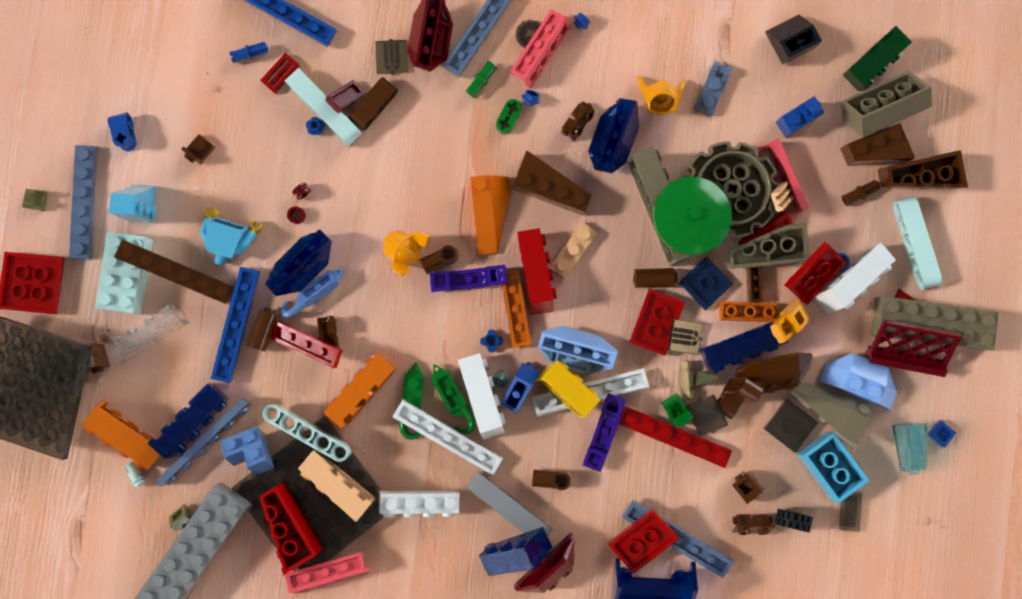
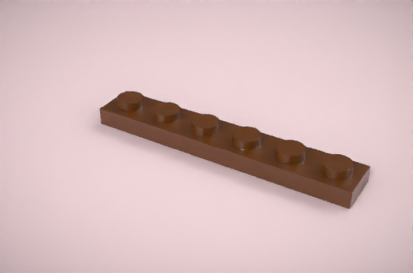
(173, 271)

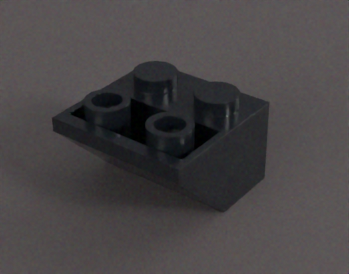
(793, 38)

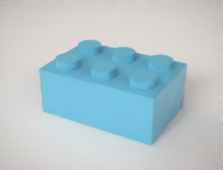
(832, 467)

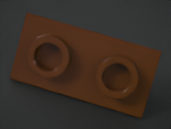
(583, 114)
(327, 330)
(745, 526)

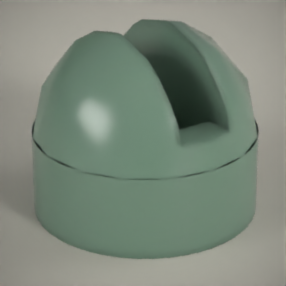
(500, 379)

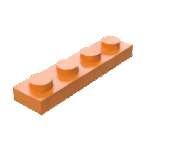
(516, 310)

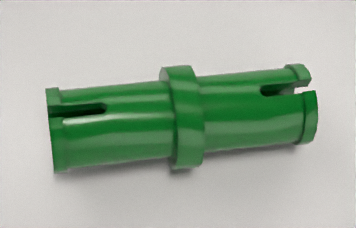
(481, 79)

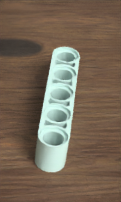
(316, 101)
(917, 242)
(297, 432)

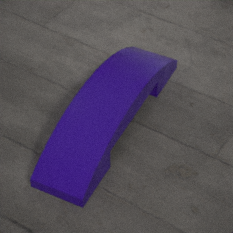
(468, 278)
(604, 432)

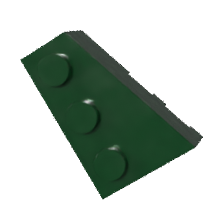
(877, 58)

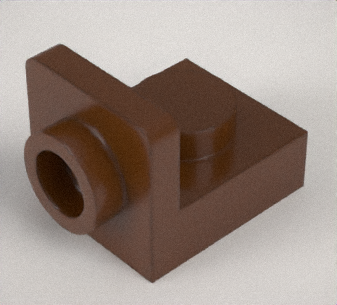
(198, 150)

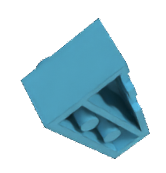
(134, 203)

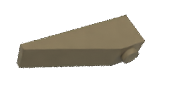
(779, 246)
(843, 413)

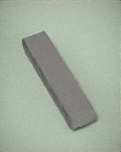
(505, 504)

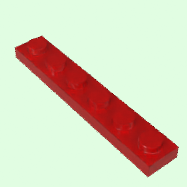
(675, 437)

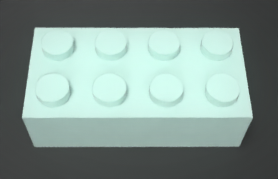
(120, 283)

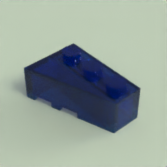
(516, 553)

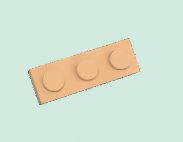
(573, 250)

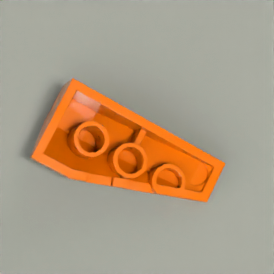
(490, 207)

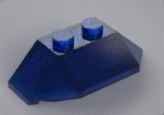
(614, 136)
(300, 264)

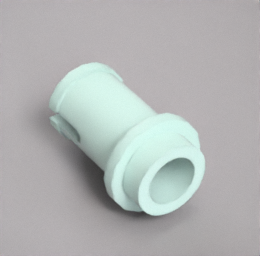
(135, 474)

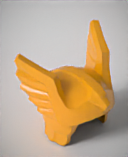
(661, 96)
(404, 249)

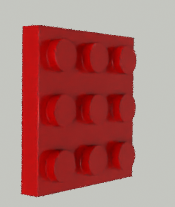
(31, 282)

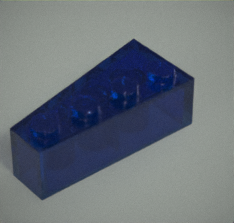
(739, 347)

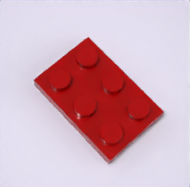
(815, 273)
(655, 321)
(643, 540)

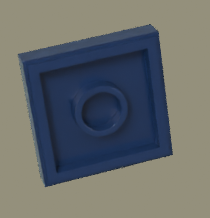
(705, 283)

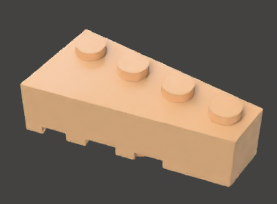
(336, 485)

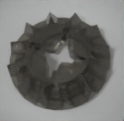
(521, 31)

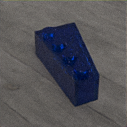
(190, 422)

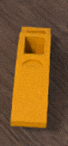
(791, 321)

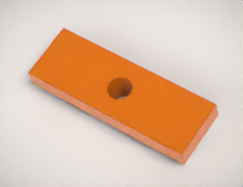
(738, 311)

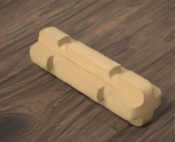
(687, 379)

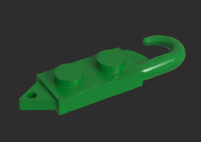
(412, 394)
(453, 398)

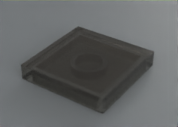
(790, 425)

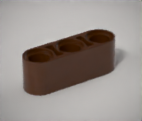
(373, 104)

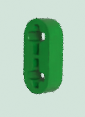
(505, 114)

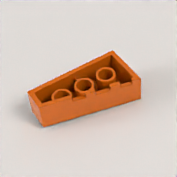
(360, 390)
(121, 434)

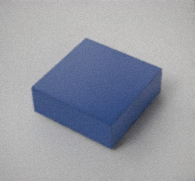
(941, 433)

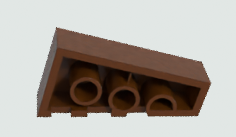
(549, 185)

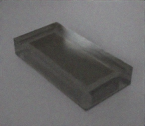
(850, 513)

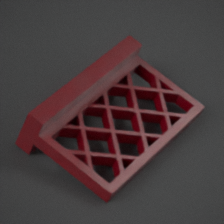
(908, 359)

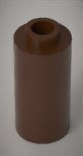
(654, 277)
(262, 329)

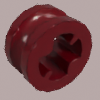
(301, 191)
(299, 210)

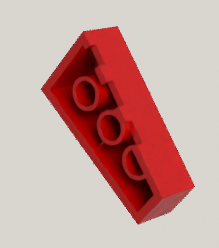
(536, 271)
(288, 528)

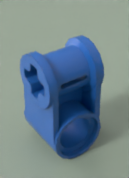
(122, 131)

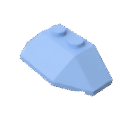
(577, 349)
(861, 379)

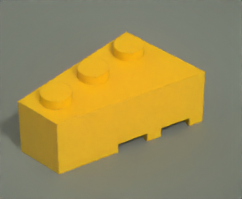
(568, 388)

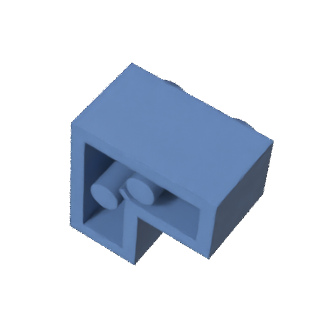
(248, 447)

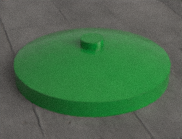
(692, 215)

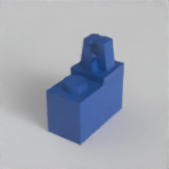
(800, 116)
(520, 387)

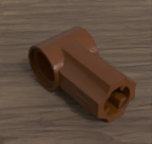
(437, 259)
(547, 479)

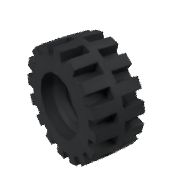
(793, 520)

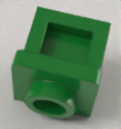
(676, 411)

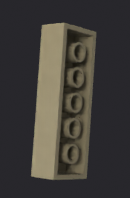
(650, 182)
(975, 325)

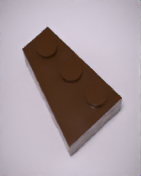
(881, 147)

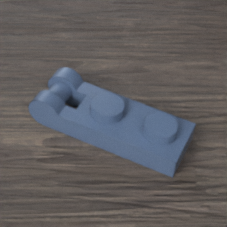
(713, 89)

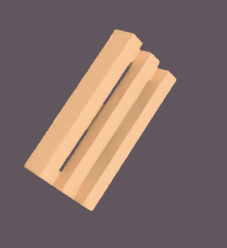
(784, 199)

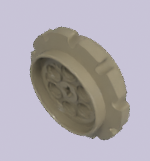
(756, 173)

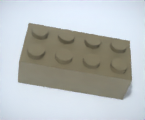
(886, 103)

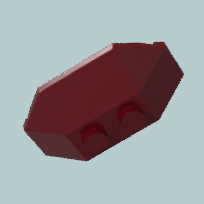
(430, 35)
(550, 569)

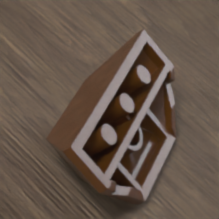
(778, 371)

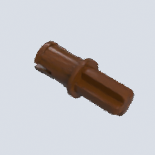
(860, 192)

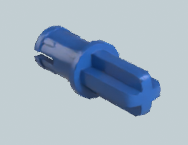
(249, 52)

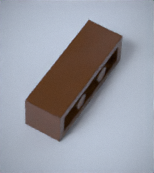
(754, 284)

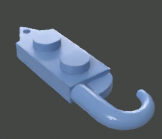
(313, 292)

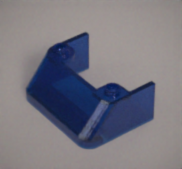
(680, 585)

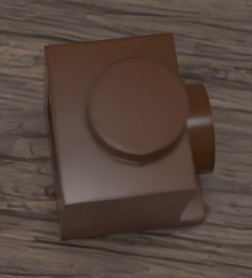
(747, 494)

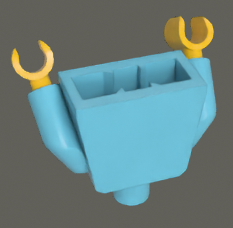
(226, 237)

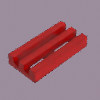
(276, 66)

